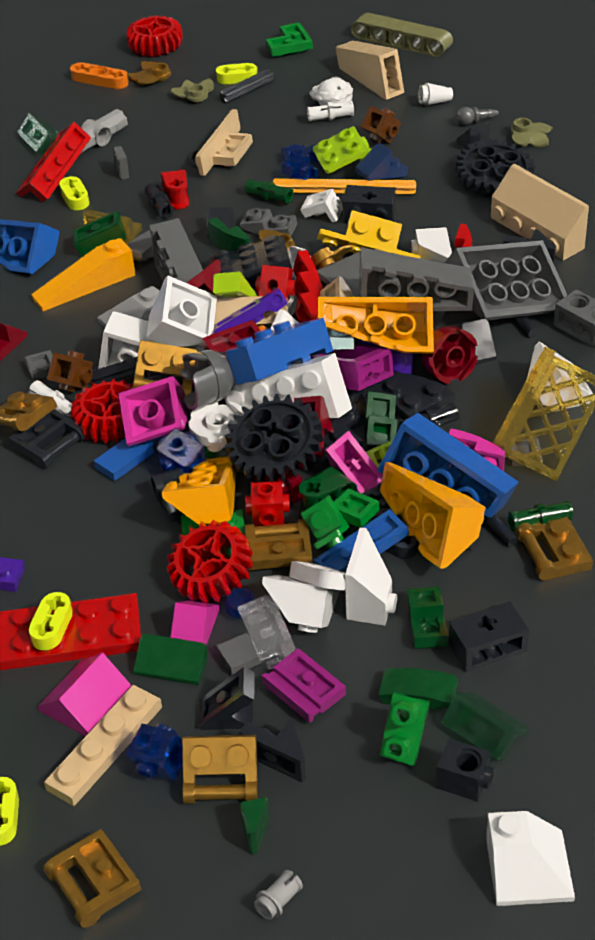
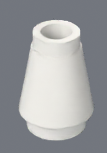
(433, 94)

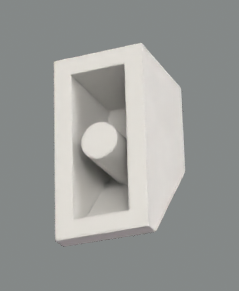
(432, 244)

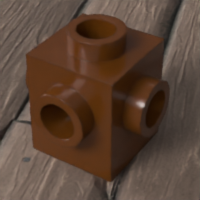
(380, 124)
(70, 370)

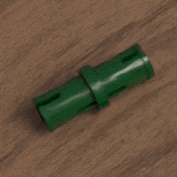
(281, 194)
(540, 514)

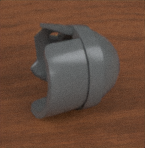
(210, 376)

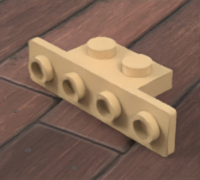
(224, 146)

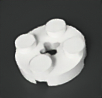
(203, 425)

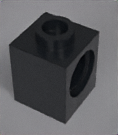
(453, 768)

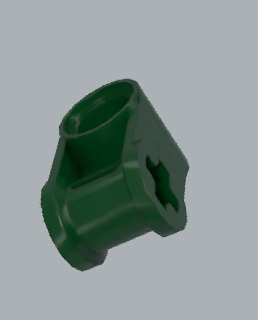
(327, 483)

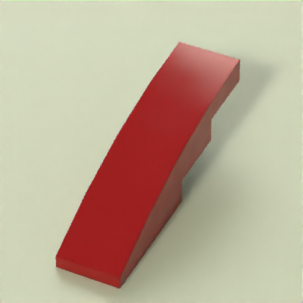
(307, 287)

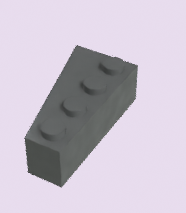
(173, 251)
(406, 276)

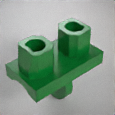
(404, 728)

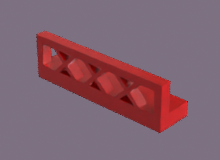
(55, 162)

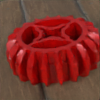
(154, 36)
(100, 411)
(212, 571)

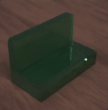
(37, 133)
(483, 724)

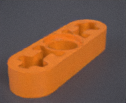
(99, 75)

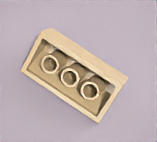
(530, 203)

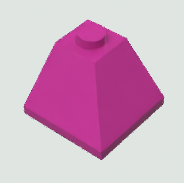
(153, 410)

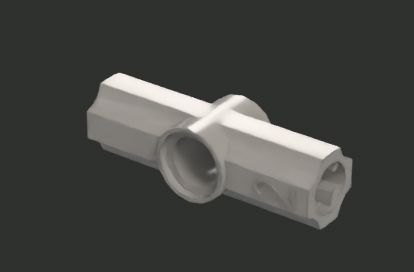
(104, 128)

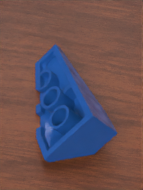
(26, 245)

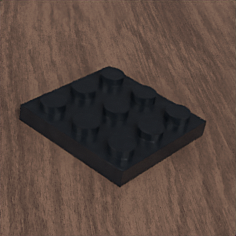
(251, 257)

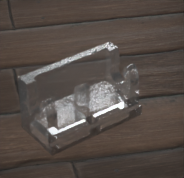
(267, 630)

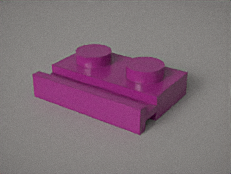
(304, 685)

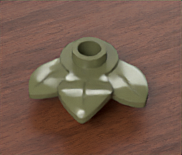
(194, 92)
(530, 133)

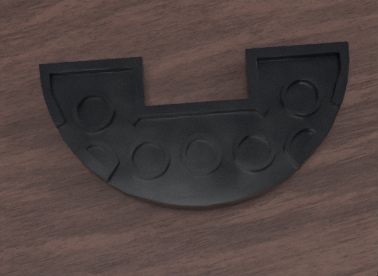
(412, 397)

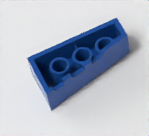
(444, 459)

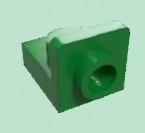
(356, 507)
(325, 523)

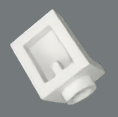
(323, 202)

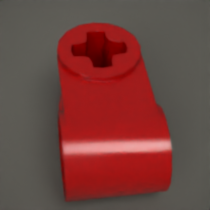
(176, 188)

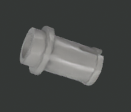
(270, 902)

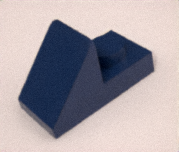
(380, 165)

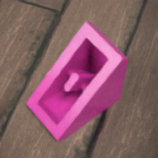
(353, 462)
(194, 620)

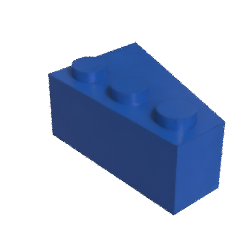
(277, 349)

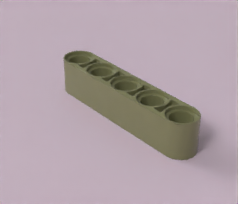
(402, 34)

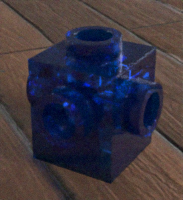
(180, 451)
(157, 752)

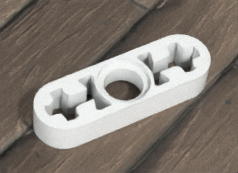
(317, 575)

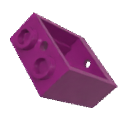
(361, 361)

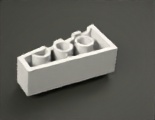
(122, 339)
(312, 378)

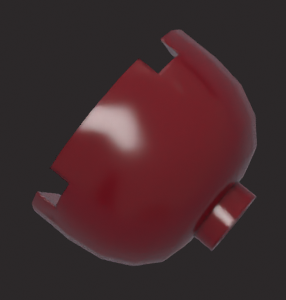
(452, 354)

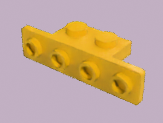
(368, 233)

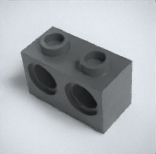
(577, 316)

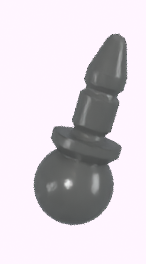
(467, 115)

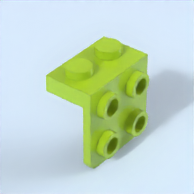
(341, 150)

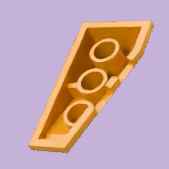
(92, 272)
(391, 322)
(205, 492)
(435, 514)

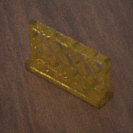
(524, 406)

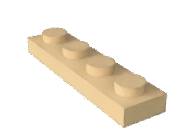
(102, 745)

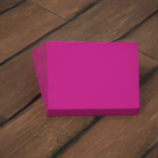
(85, 694)

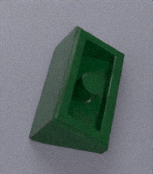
(98, 233)
(171, 659)

